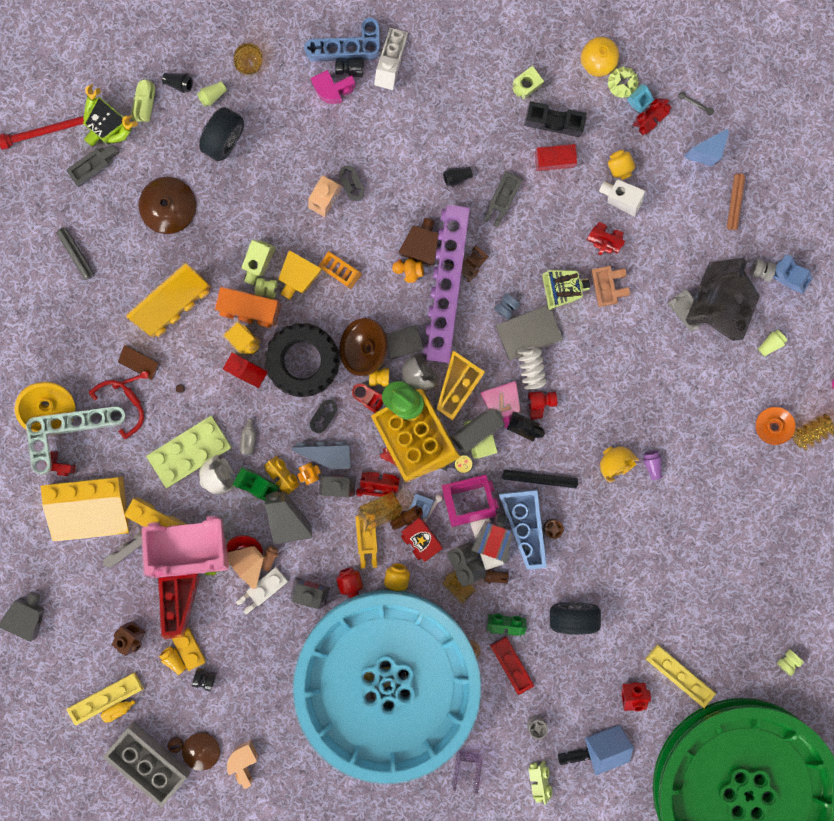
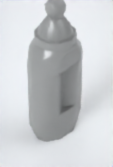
(248, 439)

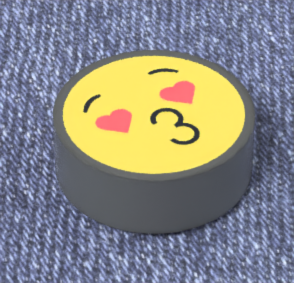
(463, 464)

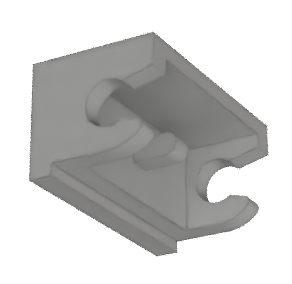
(681, 305)

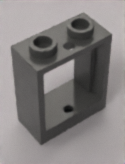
(478, 429)

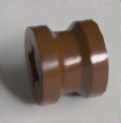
(553, 531)

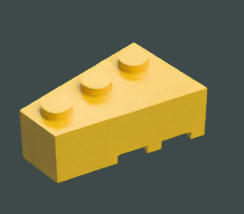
(458, 384)

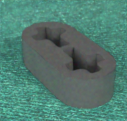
(355, 181)

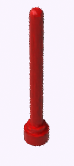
(8, 140)

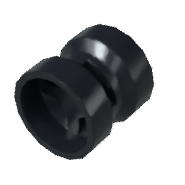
(208, 680)

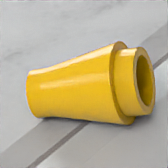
(172, 660)

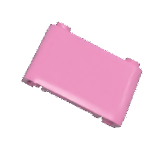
(184, 548)

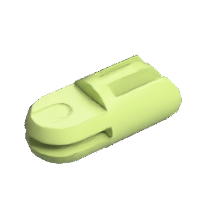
(143, 101)

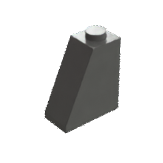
(286, 519)

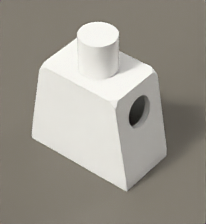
(629, 201)

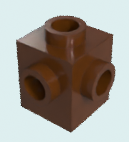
(128, 638)

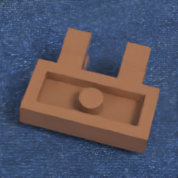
(604, 285)

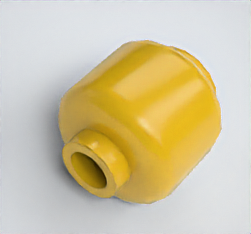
(621, 164)
(397, 577)

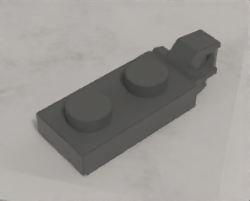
(92, 164)

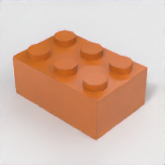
(247, 307)

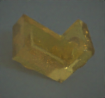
(461, 593)

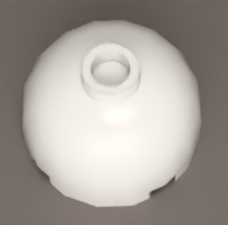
(215, 476)

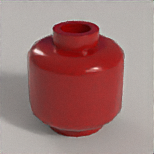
(349, 582)

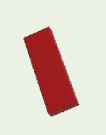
(512, 665)

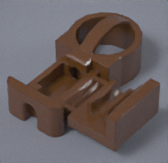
(470, 263)

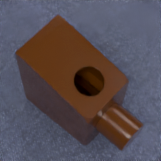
(421, 243)

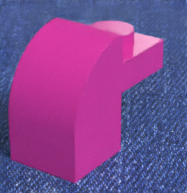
(328, 90)

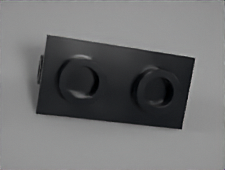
(525, 427)

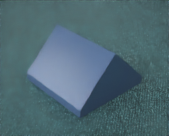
(710, 150)
(609, 749)

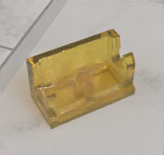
(379, 511)

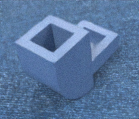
(792, 275)

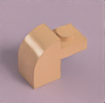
(240, 758)

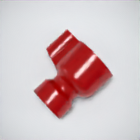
(539, 401)

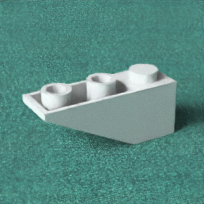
(390, 59)

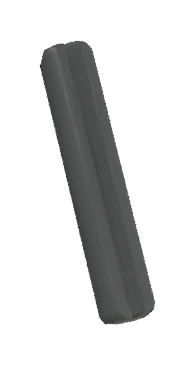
(75, 253)

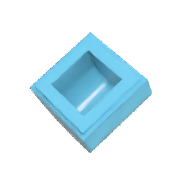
(640, 98)

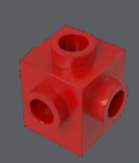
(635, 696)

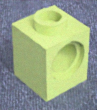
(529, 75)

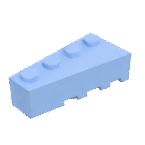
(525, 520)

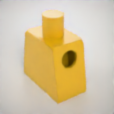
(297, 275)

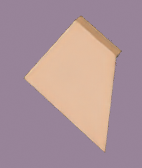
(247, 564)

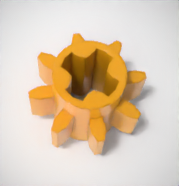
(308, 473)

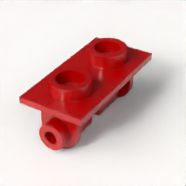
(658, 109)
(370, 482)

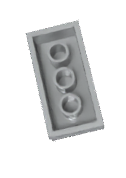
(147, 764)

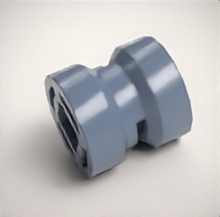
(503, 309)

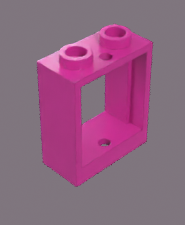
(467, 485)

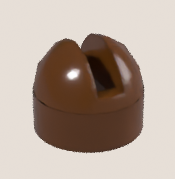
(175, 741)

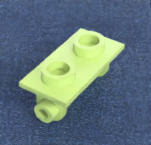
(542, 790)

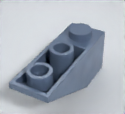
(331, 456)

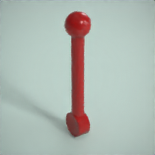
(145, 374)
(360, 492)

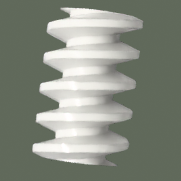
(533, 367)

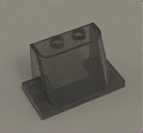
(725, 299)

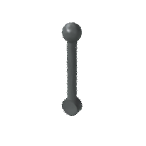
(710, 111)

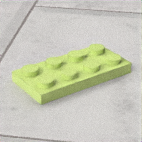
(188, 451)

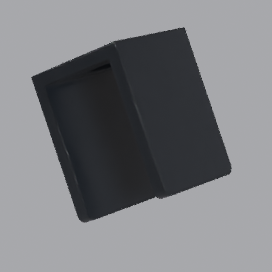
(404, 342)

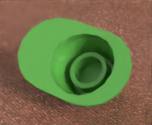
(402, 400)

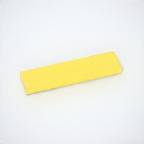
(680, 676)
(105, 698)

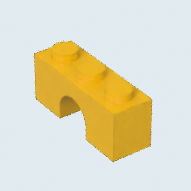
(242, 339)
(145, 513)

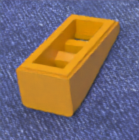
(353, 277)

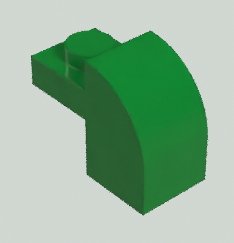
(255, 483)

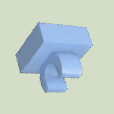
(423, 502)

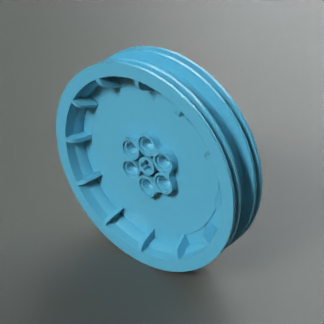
(361, 733)

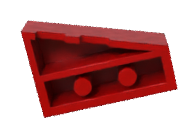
(176, 603)

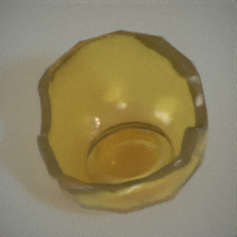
(241, 56)

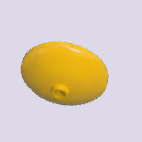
(30, 399)

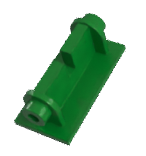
(497, 622)

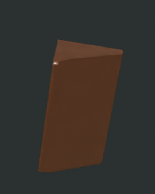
(138, 362)

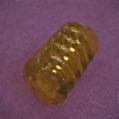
(813, 431)

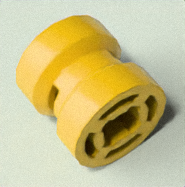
(379, 377)

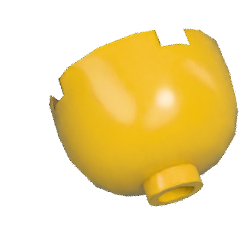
(600, 56)
(616, 461)

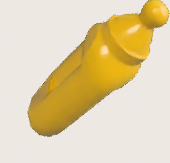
(116, 711)

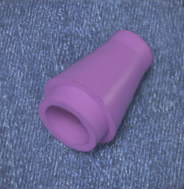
(653, 463)

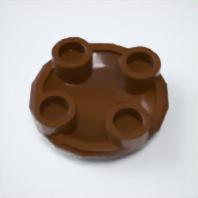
(201, 751)

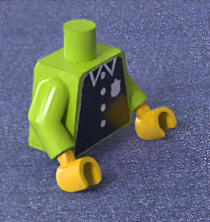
(104, 120)

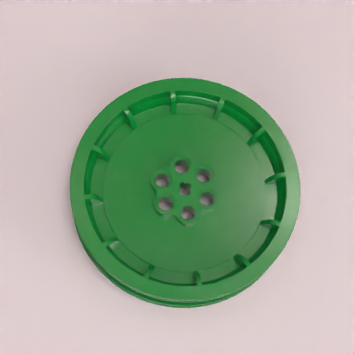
(751, 739)

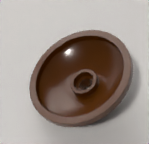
(176, 214)
(363, 347)

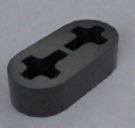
(319, 413)

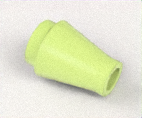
(211, 93)
(772, 343)

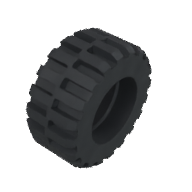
(276, 360)

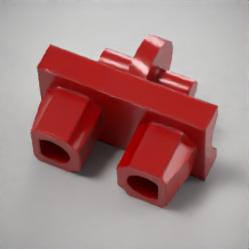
(606, 241)

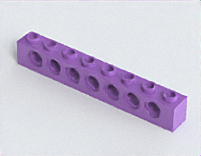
(461, 216)

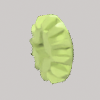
(621, 90)

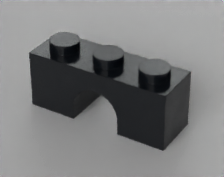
(543, 118)

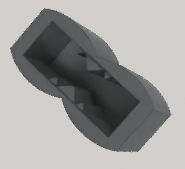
(467, 565)

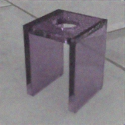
(473, 757)

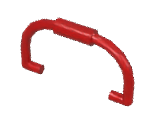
(132, 397)

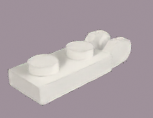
(265, 588)

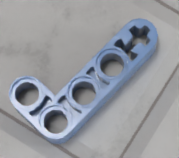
(342, 45)

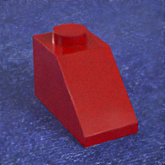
(245, 370)

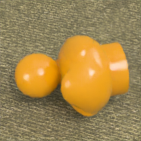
(412, 269)

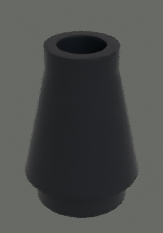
(178, 81)
(454, 176)

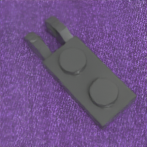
(503, 196)

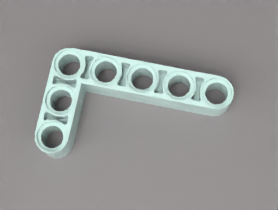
(66, 418)

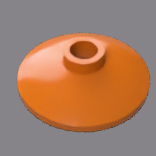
(777, 416)

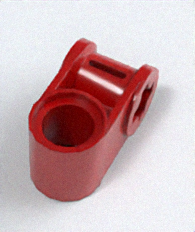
(369, 399)

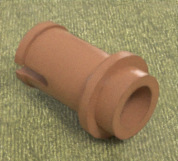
(269, 557)

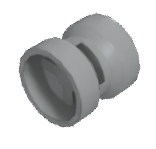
(763, 270)
(537, 727)

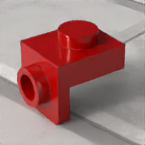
(61, 468)

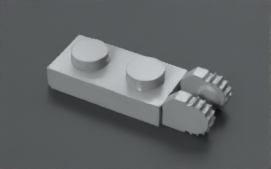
(125, 550)

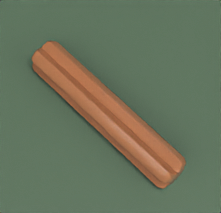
(736, 201)

